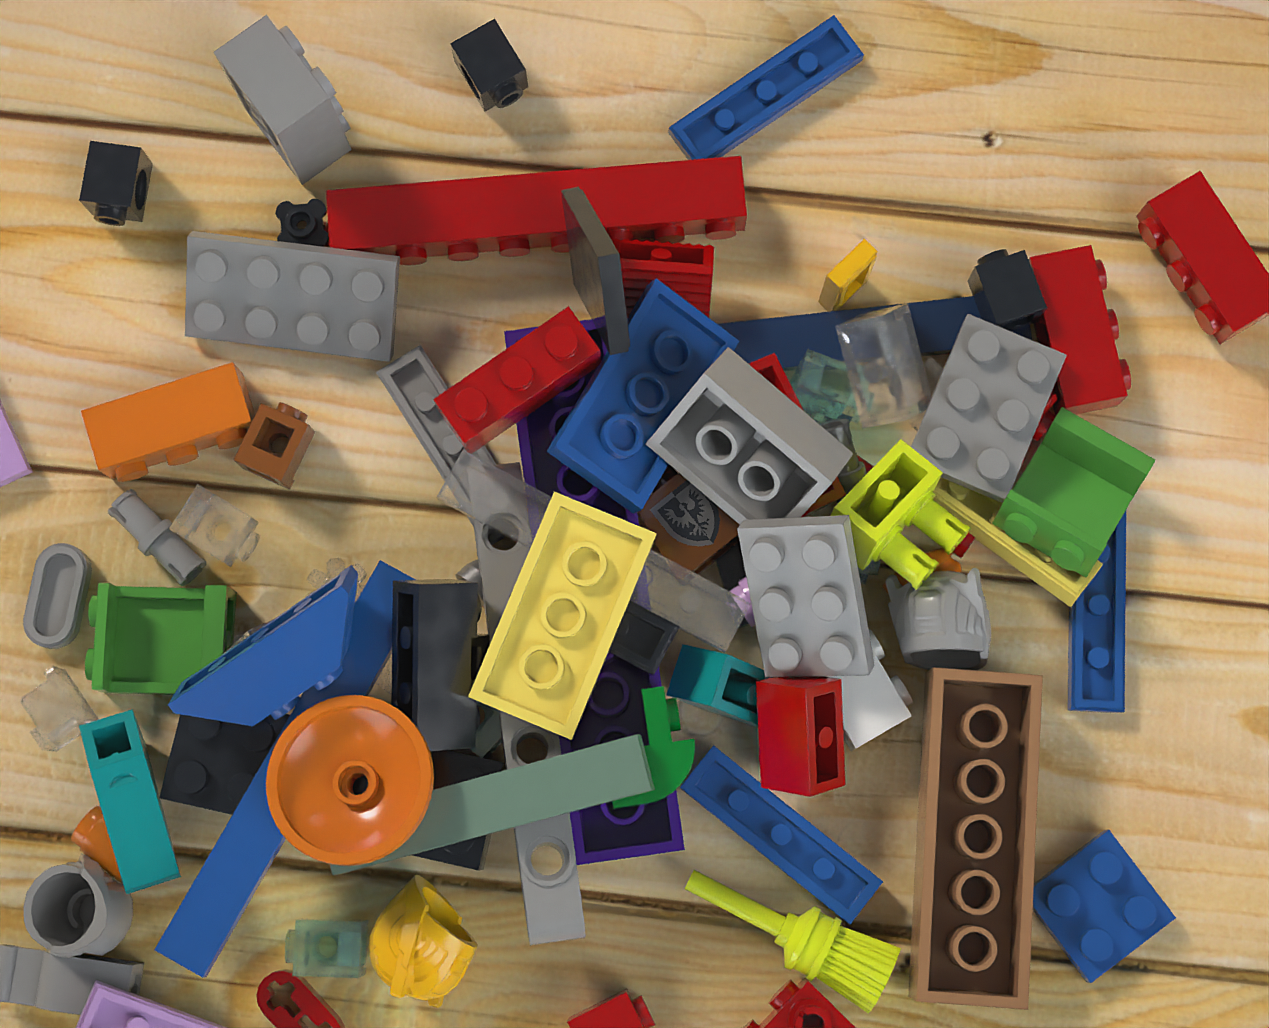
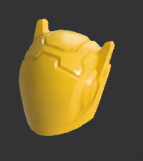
(420, 944)

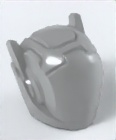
(942, 620)
(77, 909)

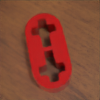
(304, 997)

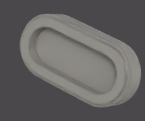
(57, 596)

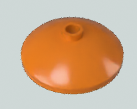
(315, 774)

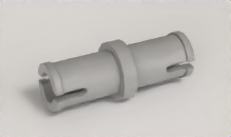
(156, 537)

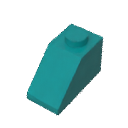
(717, 683)

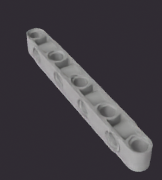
(553, 900)

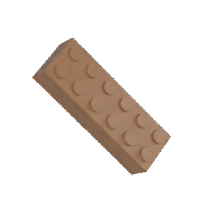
(976, 838)

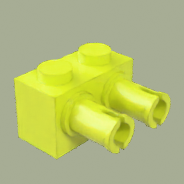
(897, 495)

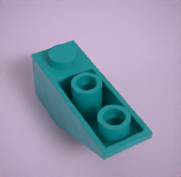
(129, 801)

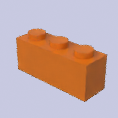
(170, 422)

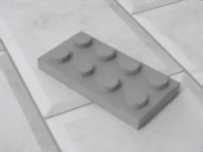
(291, 296)

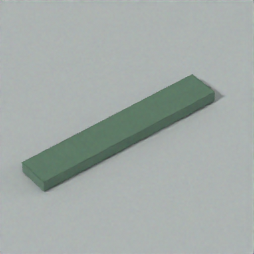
(527, 795)

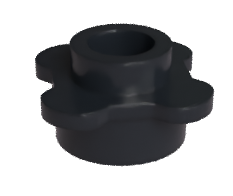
(311, 213)

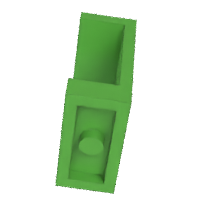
(1073, 492)

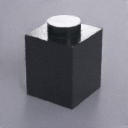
(1006, 290)

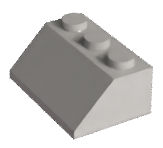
(748, 444)

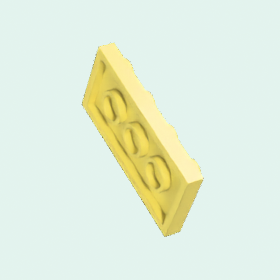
(562, 615)

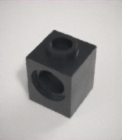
(490, 66)
(115, 182)

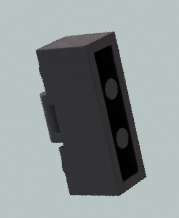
(437, 658)

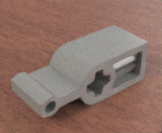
(58, 982)

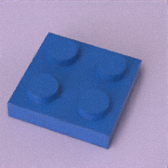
(1099, 906)

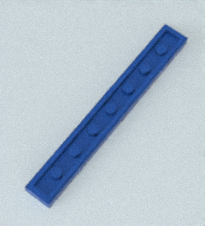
(251, 835)

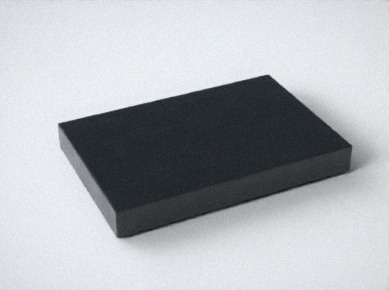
(596, 270)

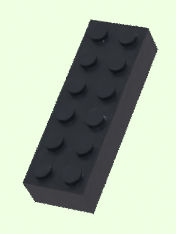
(218, 759)

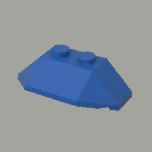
(276, 661)

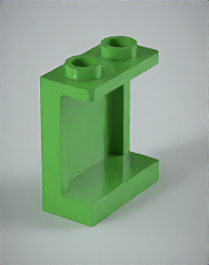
(156, 636)

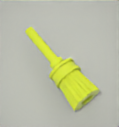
(813, 943)

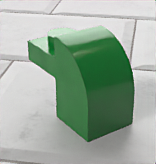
(667, 760)

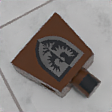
(688, 523)

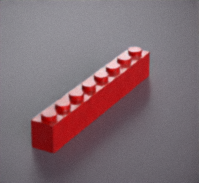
(528, 211)

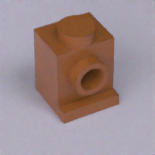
(256, 448)

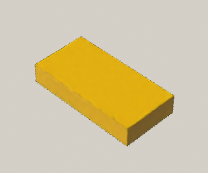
(848, 276)

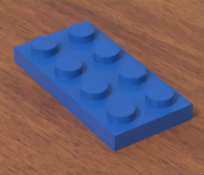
(635, 395)

